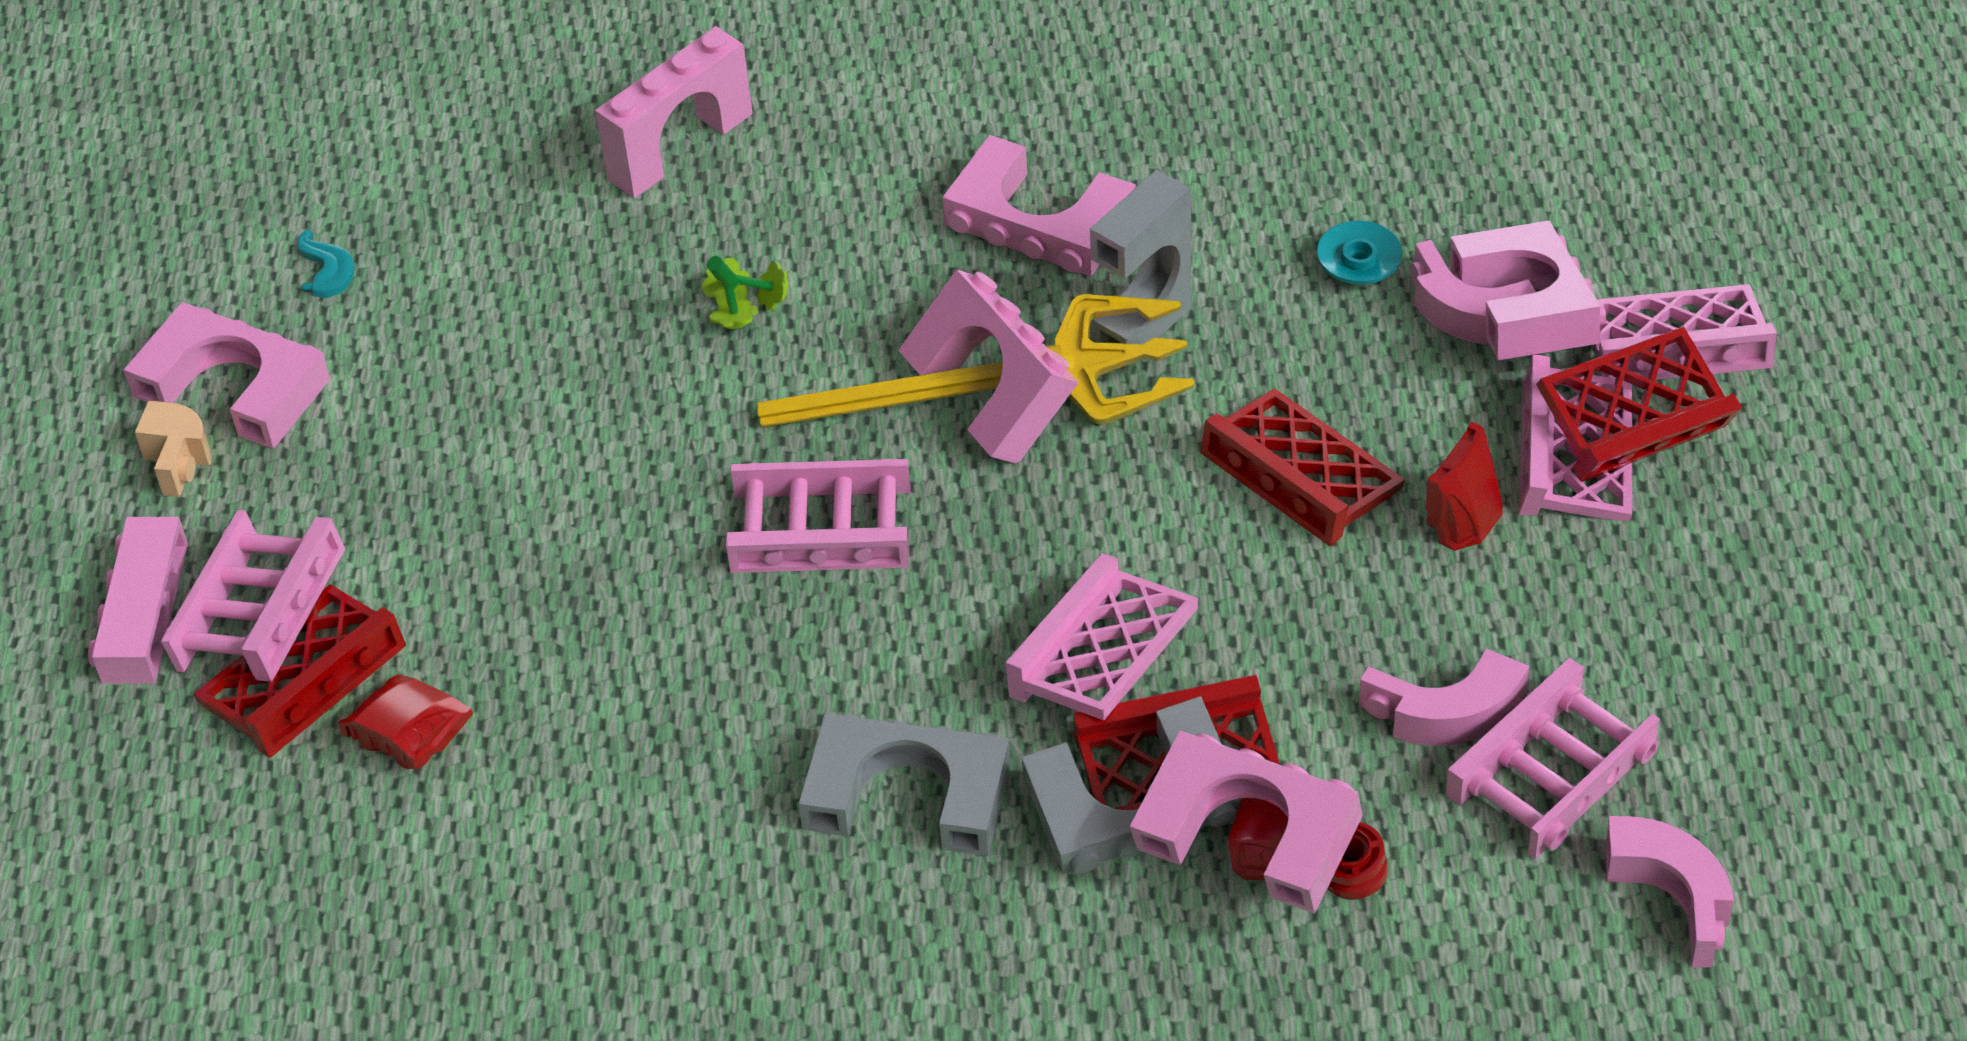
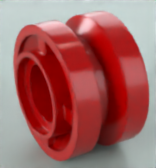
(1366, 874)

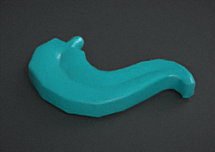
(337, 266)

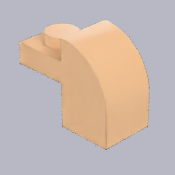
(175, 440)

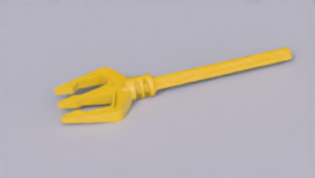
(1085, 360)

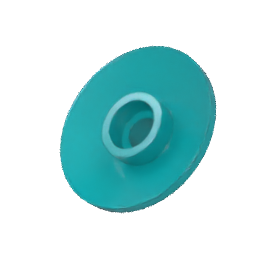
(1359, 252)

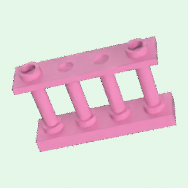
(819, 548)
(278, 619)
(1535, 719)

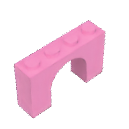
(633, 120)
(980, 207)
(1534, 323)
(200, 339)
(1032, 376)
(1205, 774)

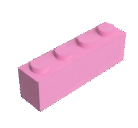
(138, 600)

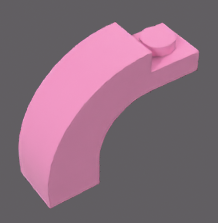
(1451, 303)
(1451, 712)
(1682, 866)

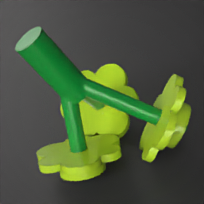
(729, 289)

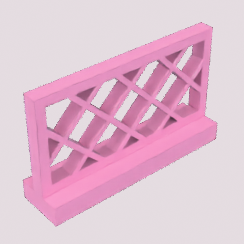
(1722, 346)
(1539, 445)
(1071, 626)

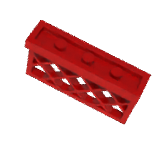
(1648, 437)
(1282, 480)
(315, 684)
(1137, 720)

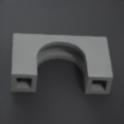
(1151, 231)
(858, 749)
(1080, 826)

